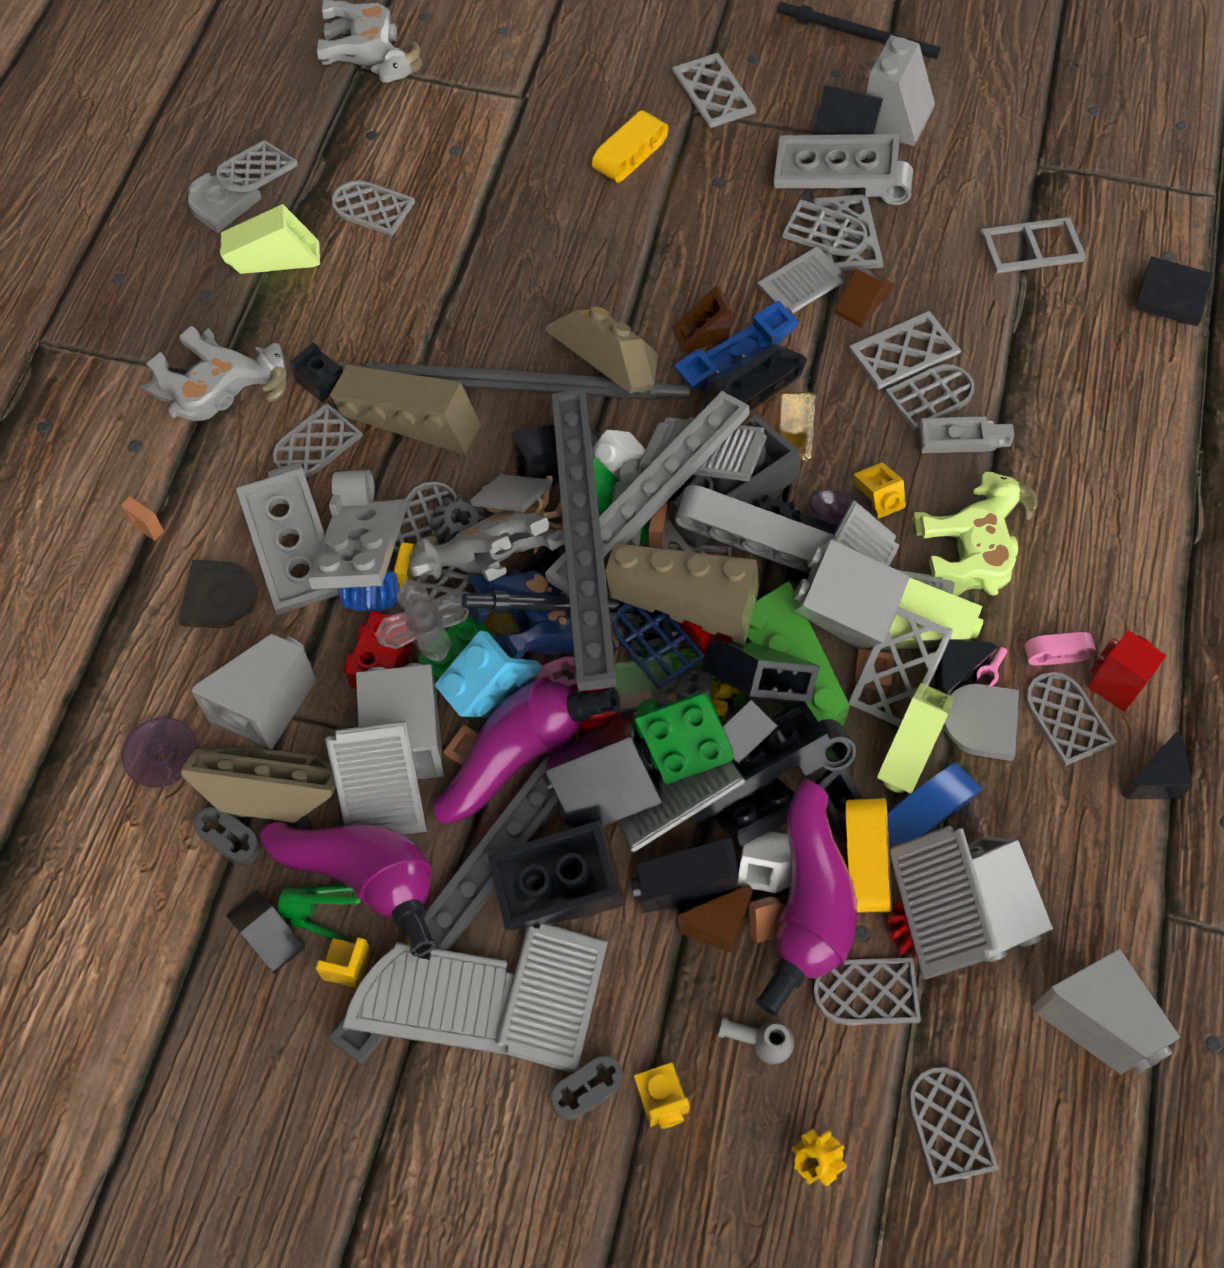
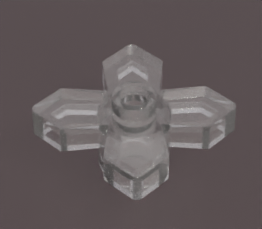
(422, 621)

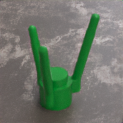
(303, 901)

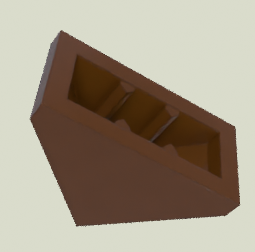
(863, 296)
(704, 323)
(717, 920)

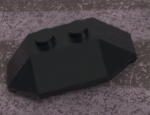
(756, 375)

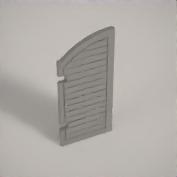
(437, 1000)

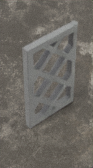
(728, 114)
(841, 205)
(904, 328)
(931, 662)

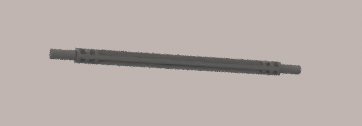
(530, 381)

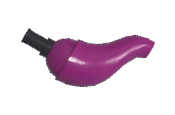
(519, 730)
(372, 861)
(821, 902)

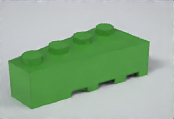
(784, 630)

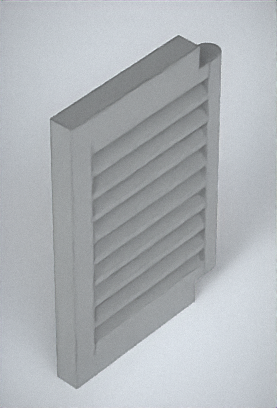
(802, 280)

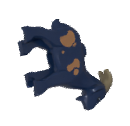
(541, 630)

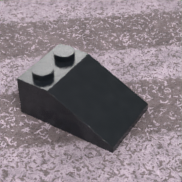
(557, 878)

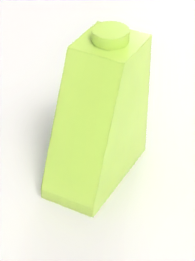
(270, 243)
(939, 608)
(915, 739)

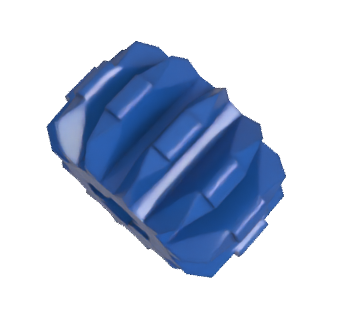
(371, 597)

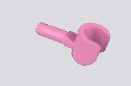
(992, 668)

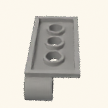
(881, 178)
(288, 487)
(358, 535)

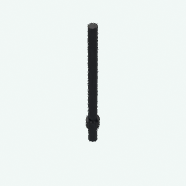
(806, 15)
(502, 602)

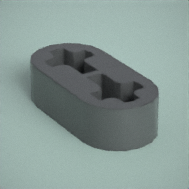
(693, 683)
(232, 829)
(592, 1096)

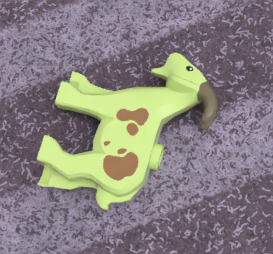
(981, 535)

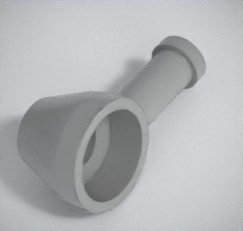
(760, 1039)

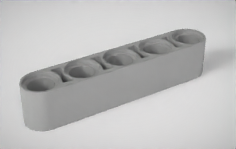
(749, 527)

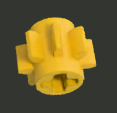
(819, 1157)

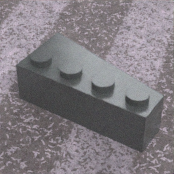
(774, 471)

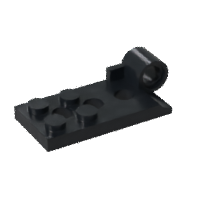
(794, 742)

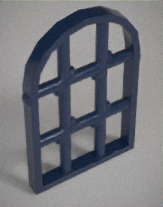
(638, 633)

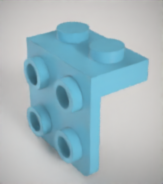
(484, 677)

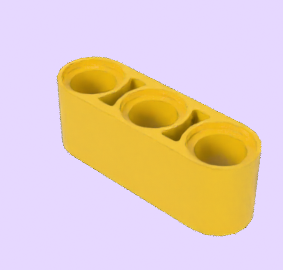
(630, 146)
(869, 854)

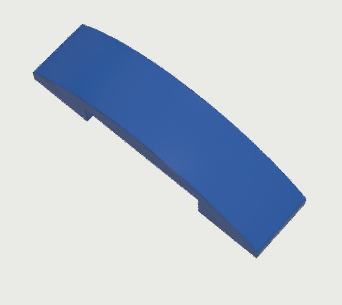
(768, 328)
(931, 805)

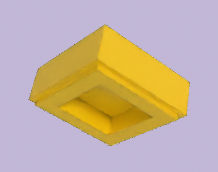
(402, 564)

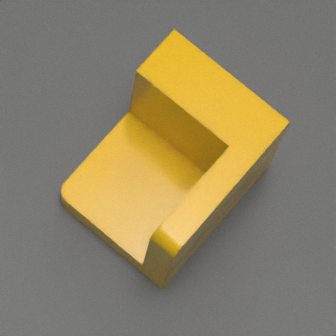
(345, 962)

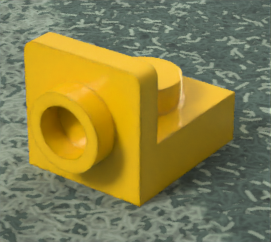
(882, 488)
(662, 1096)

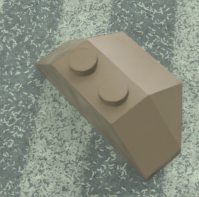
(608, 347)
(260, 781)

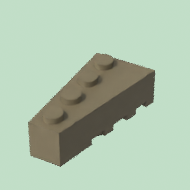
(408, 405)
(687, 586)

